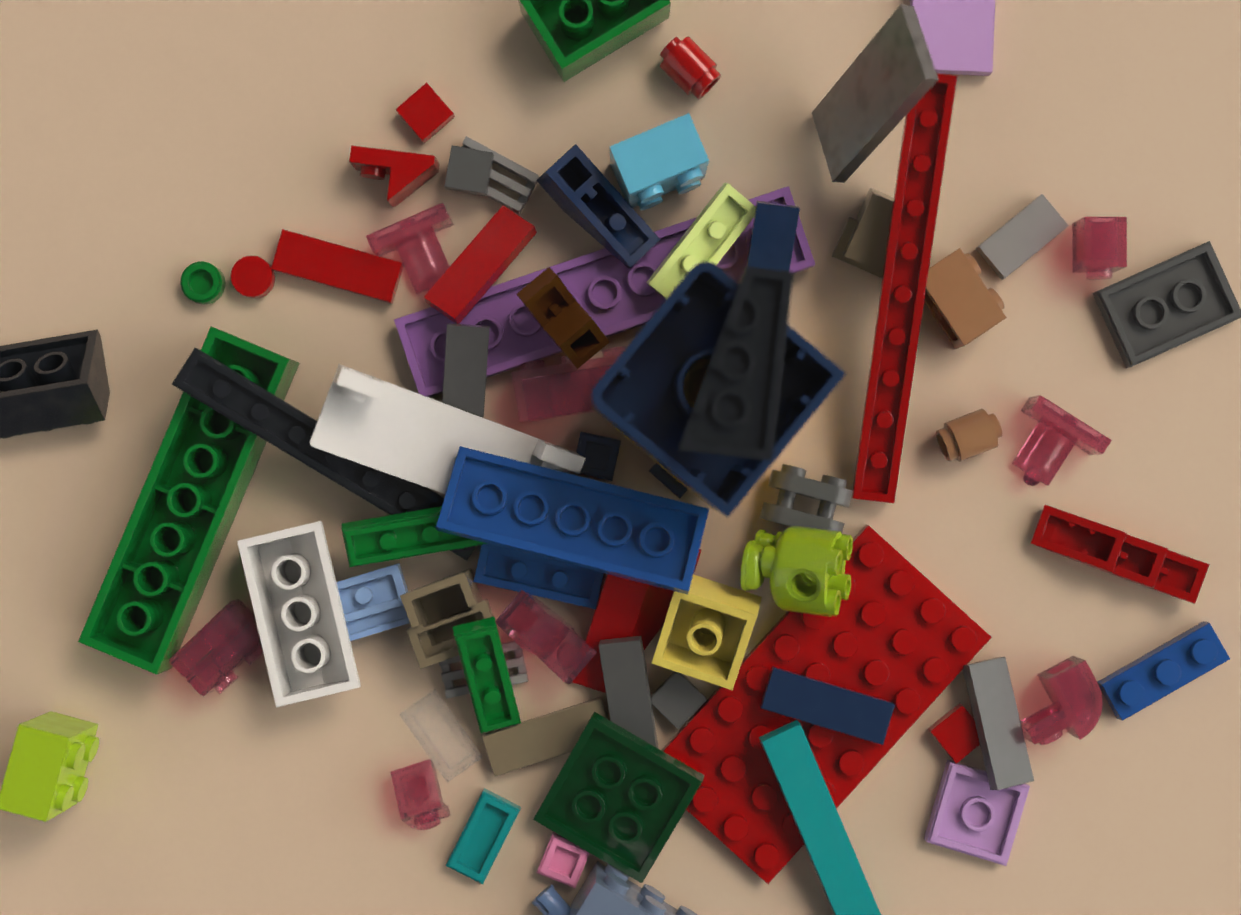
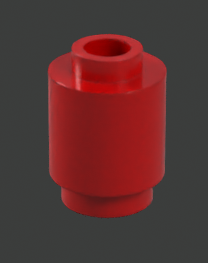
(689, 67)

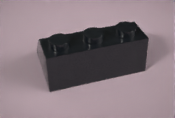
(52, 383)

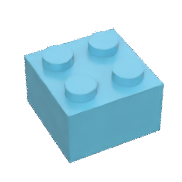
(659, 162)

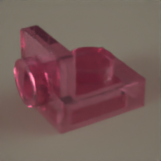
(419, 795)

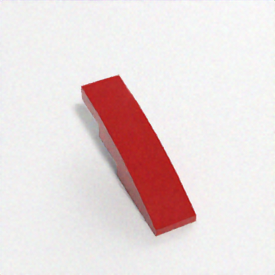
(1119, 554)

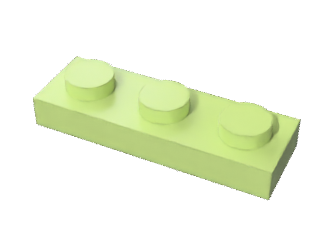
(705, 239)

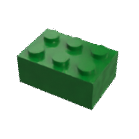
(586, 31)

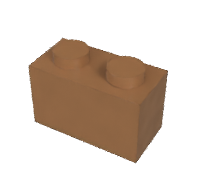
(961, 299)

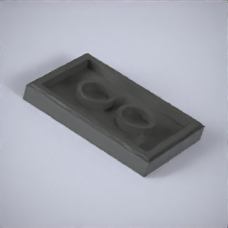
(1167, 304)

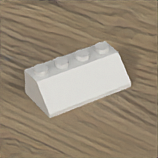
(299, 614)

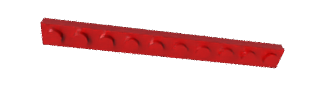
(903, 292)

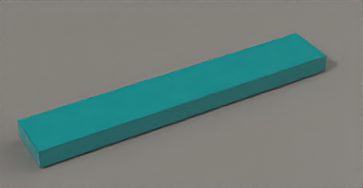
(818, 821)

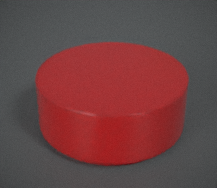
(252, 277)

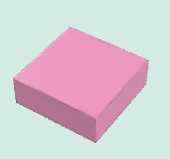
(563, 861)

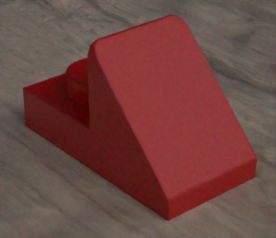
(406, 169)

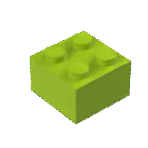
(48, 766)

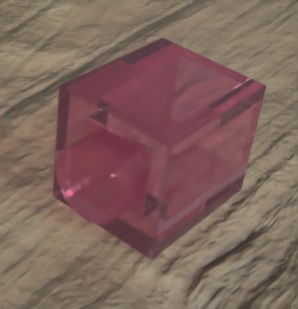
(1099, 246)

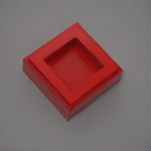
(425, 113)
(956, 733)

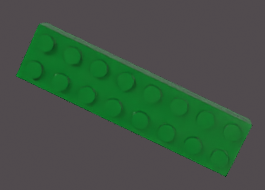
(182, 517)

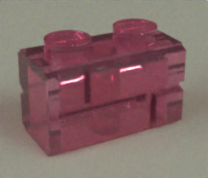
(220, 649)

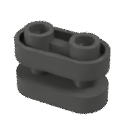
(792, 481)

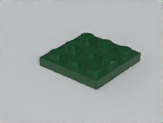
(618, 797)

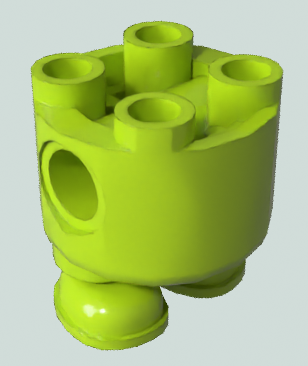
(802, 567)

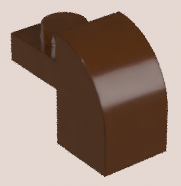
(562, 318)

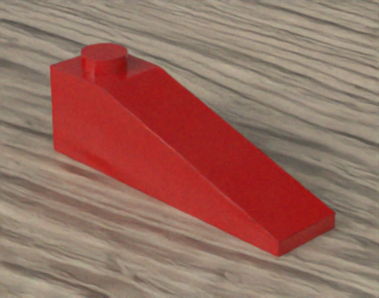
(622, 611)

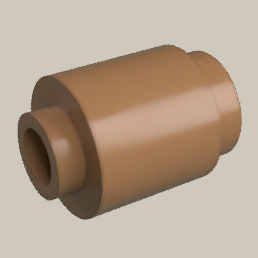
(969, 435)

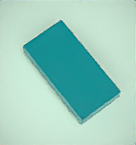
(483, 836)

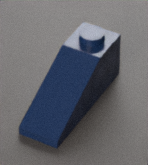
(597, 206)

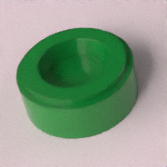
(203, 282)

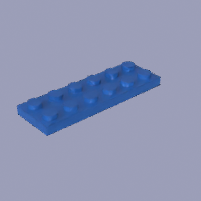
(573, 520)

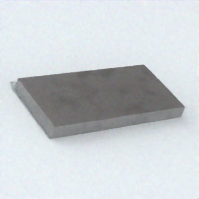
(874, 93)

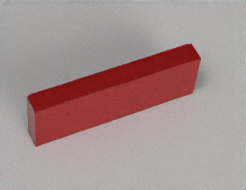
(480, 265)
(337, 266)

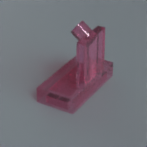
(416, 245)
(1053, 440)

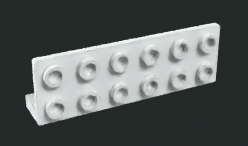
(418, 435)

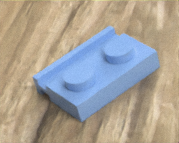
(373, 601)

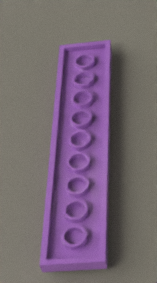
(598, 281)

